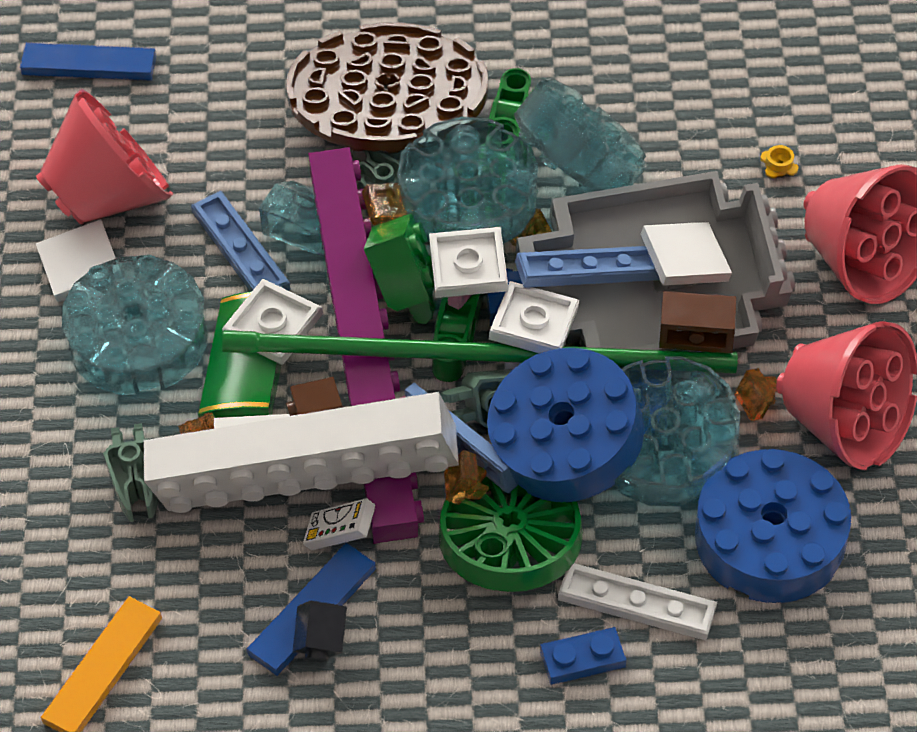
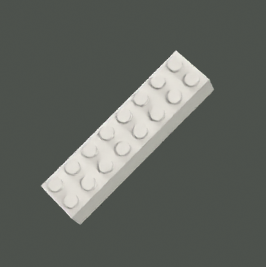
(301, 452)

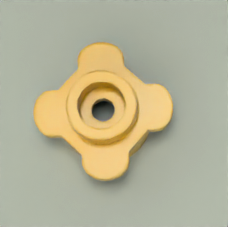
(779, 161)

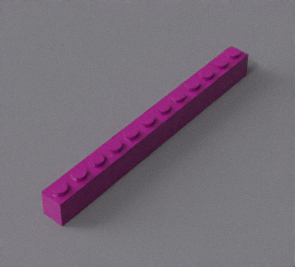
(358, 315)

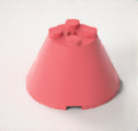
(98, 167)
(867, 230)
(854, 391)

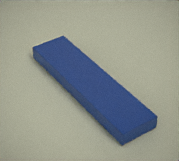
(88, 61)
(331, 585)

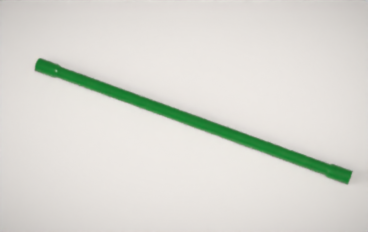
(254, 342)

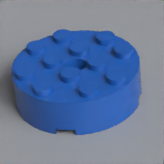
(566, 424)
(772, 525)

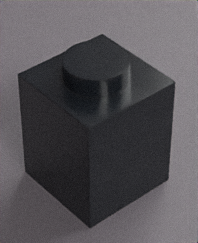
(319, 630)

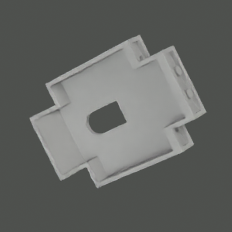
(630, 312)

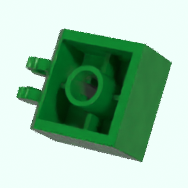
(403, 266)

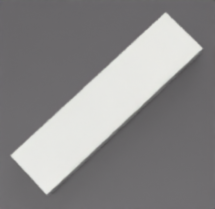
(638, 601)

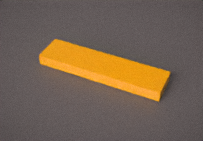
(102, 667)

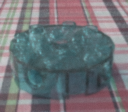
(578, 139)
(469, 178)
(135, 324)
(687, 431)

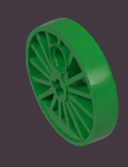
(502, 533)

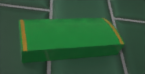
(237, 381)

